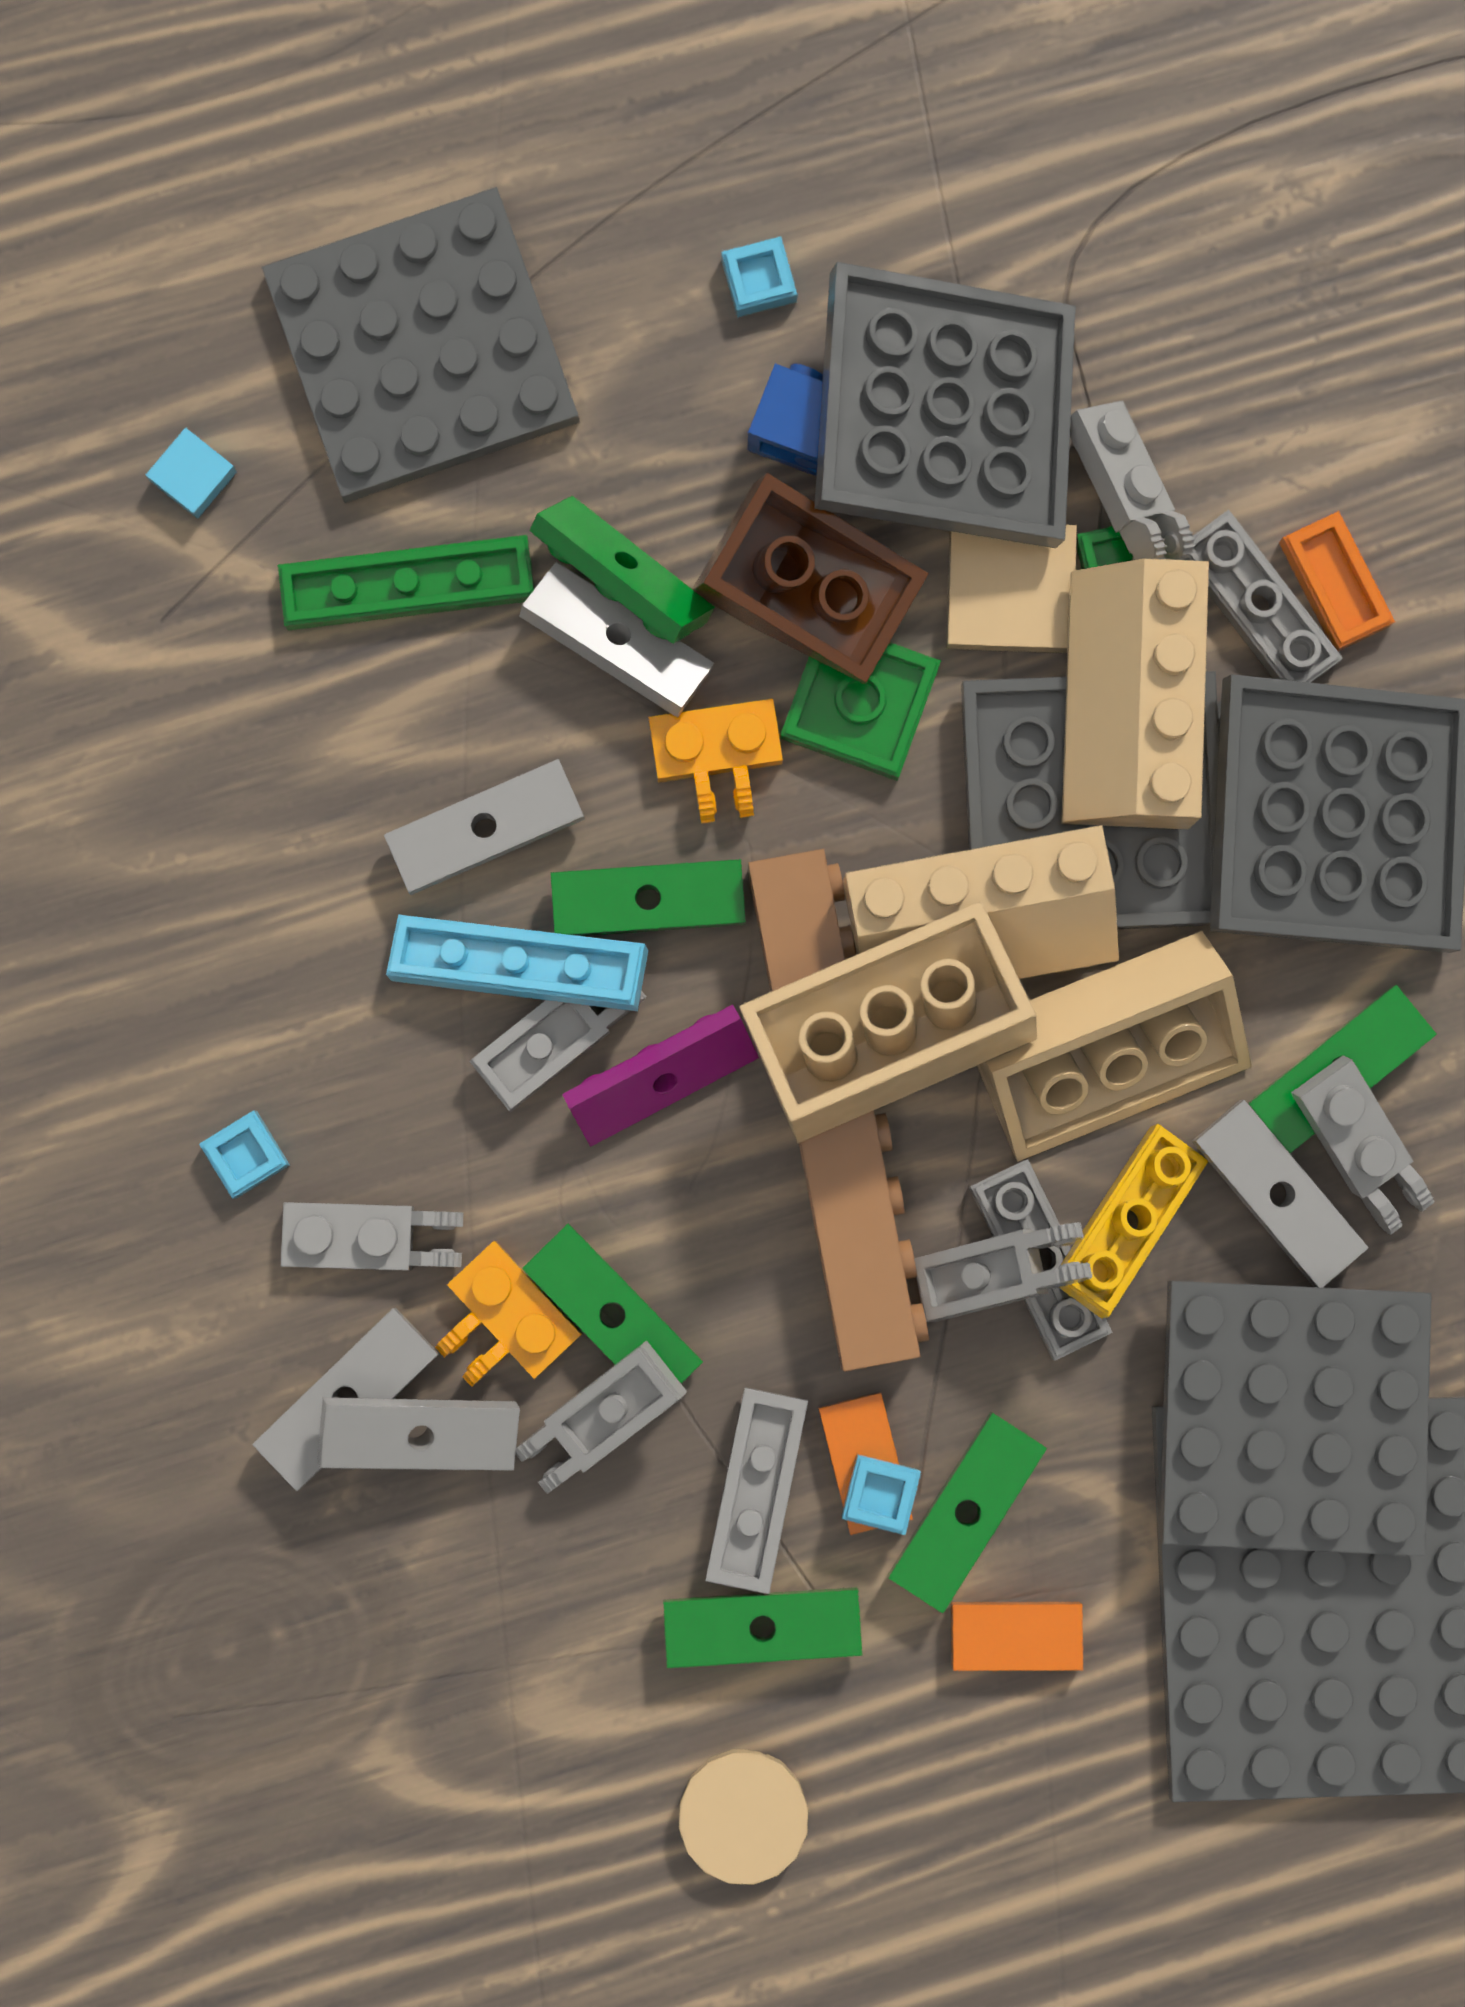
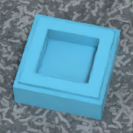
(759, 276)
(191, 473)
(244, 1154)
(881, 1494)

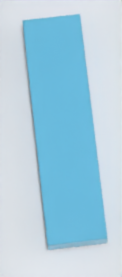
(517, 962)

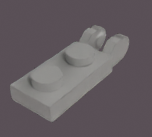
(1129, 483)
(542, 1048)
(1360, 1140)
(361, 1236)
(995, 1272)
(605, 1414)

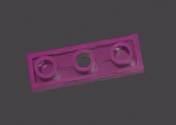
(661, 1075)

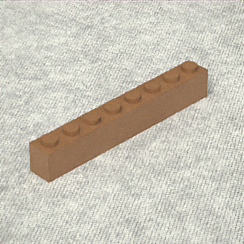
(845, 1165)

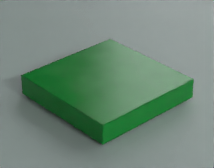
(862, 722)

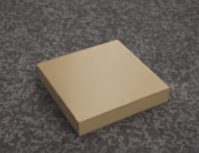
(1009, 594)

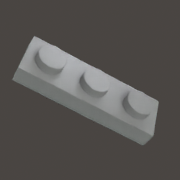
(756, 1490)

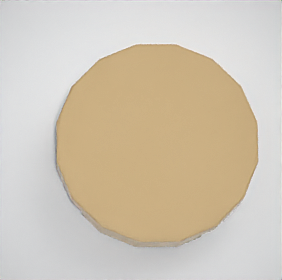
(743, 1816)

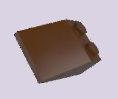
(809, 579)

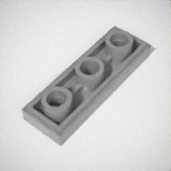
(589, 622)
(1282, 637)
(446, 842)
(1017, 1202)
(1306, 1221)
(374, 1367)
(457, 1436)

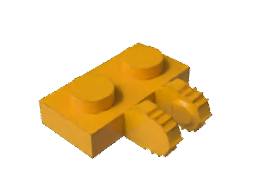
(717, 743)
(512, 1310)

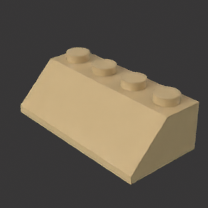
(1136, 694)
(1042, 893)
(890, 1021)
(1119, 1046)

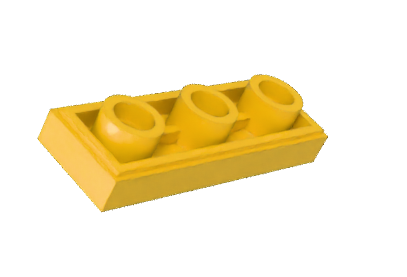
(1151, 1187)

